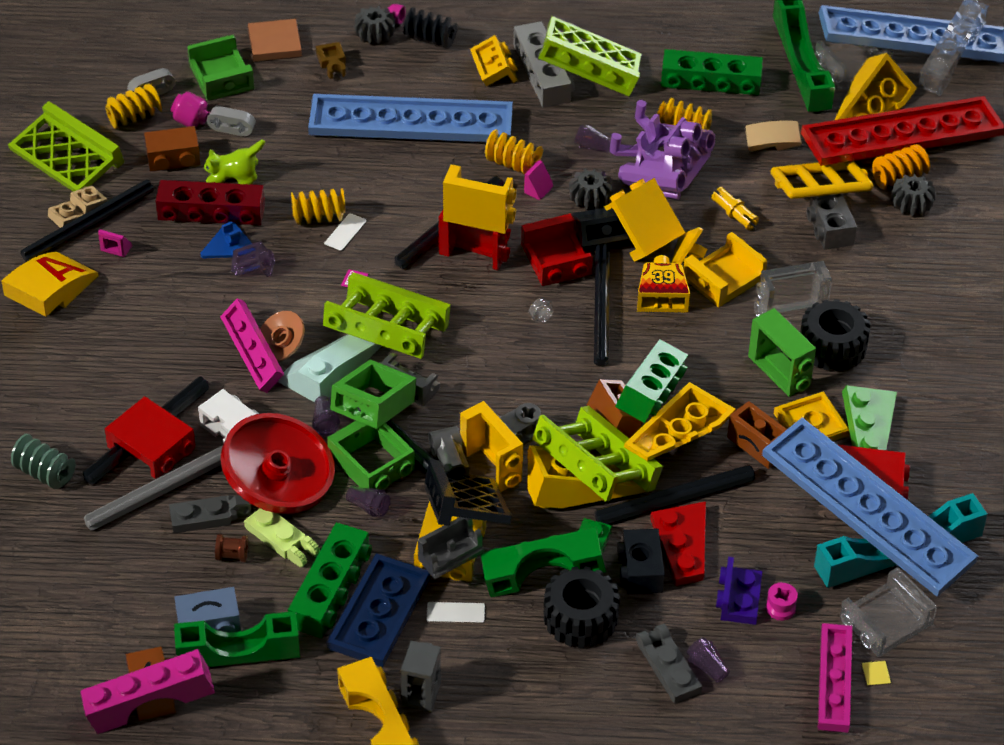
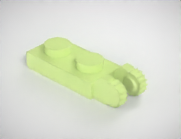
(281, 536)

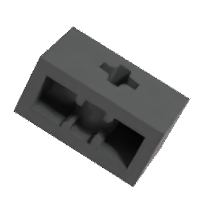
(421, 676)

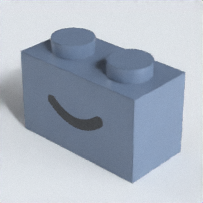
(214, 607)

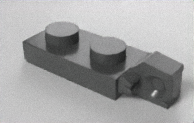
(207, 513)

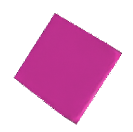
(537, 181)
(114, 243)

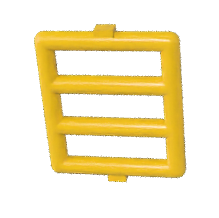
(813, 188)

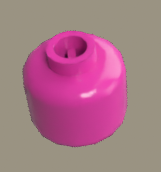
(189, 109)

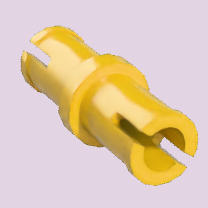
(735, 208)

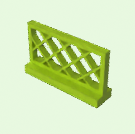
(581, 61)
(84, 137)

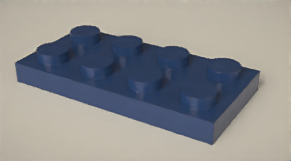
(378, 610)

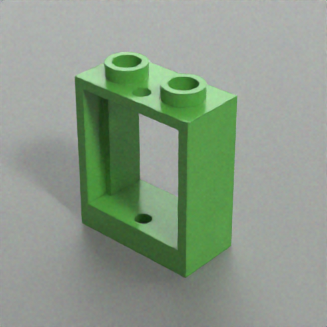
(772, 331)
(375, 411)
(359, 434)

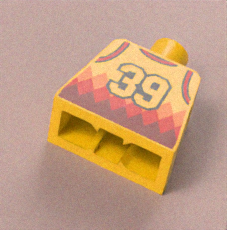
(663, 287)

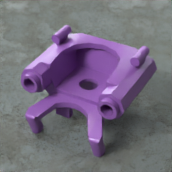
(683, 156)

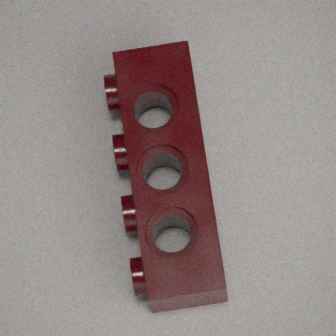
(210, 202)

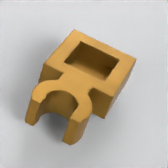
(332, 57)

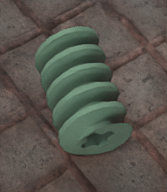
(42, 462)

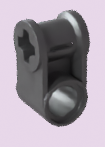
(522, 427)

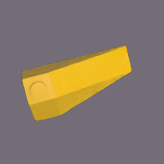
(876, 89)
(681, 420)
(557, 487)

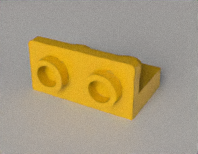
(493, 60)

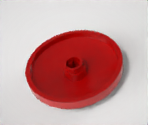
(277, 463)

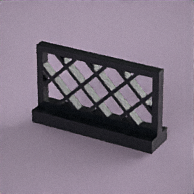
(464, 496)

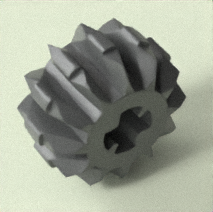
(374, 25)
(590, 189)
(913, 195)

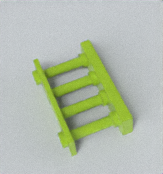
(392, 300)
(608, 441)

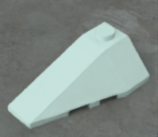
(319, 370)

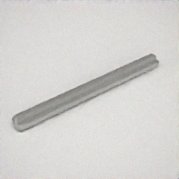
(153, 489)

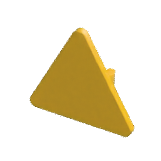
(687, 246)

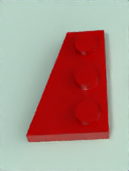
(683, 540)

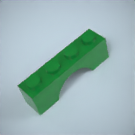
(510, 565)
(271, 639)

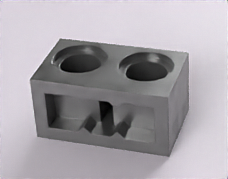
(832, 221)

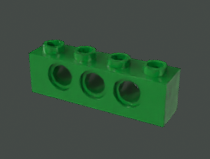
(711, 72)
(653, 381)
(330, 578)

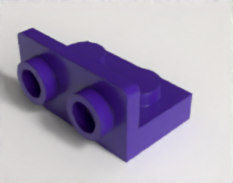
(740, 594)

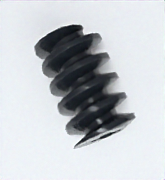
(429, 29)

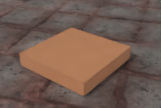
(274, 40)

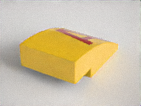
(47, 282)

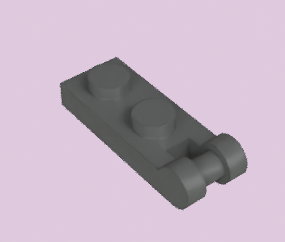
(669, 664)

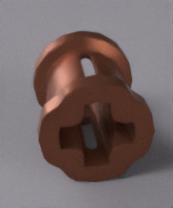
(231, 548)

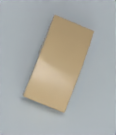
(773, 133)
(79, 204)

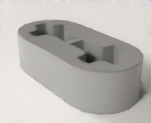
(160, 79)
(231, 121)

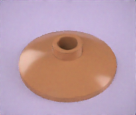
(283, 333)

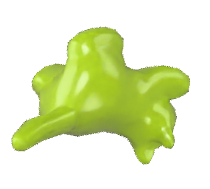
(235, 165)

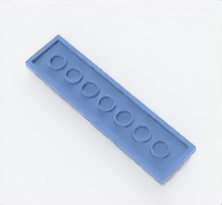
(903, 32)
(408, 117)
(870, 506)

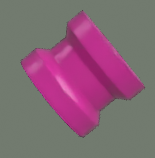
(776, 604)

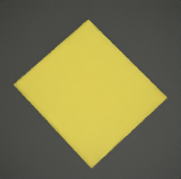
(876, 673)

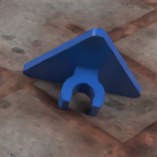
(225, 241)

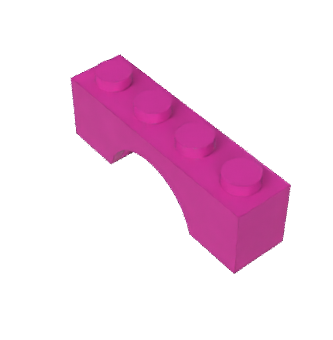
(178, 678)

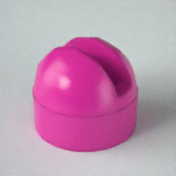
(398, 11)

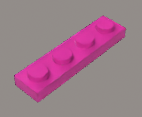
(252, 345)
(835, 678)

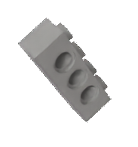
(548, 80)

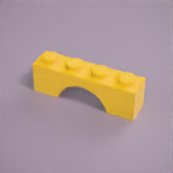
(365, 690)

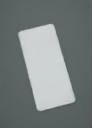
(345, 231)
(455, 612)

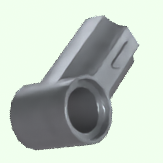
(448, 447)

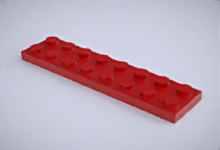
(898, 129)

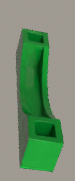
(813, 80)

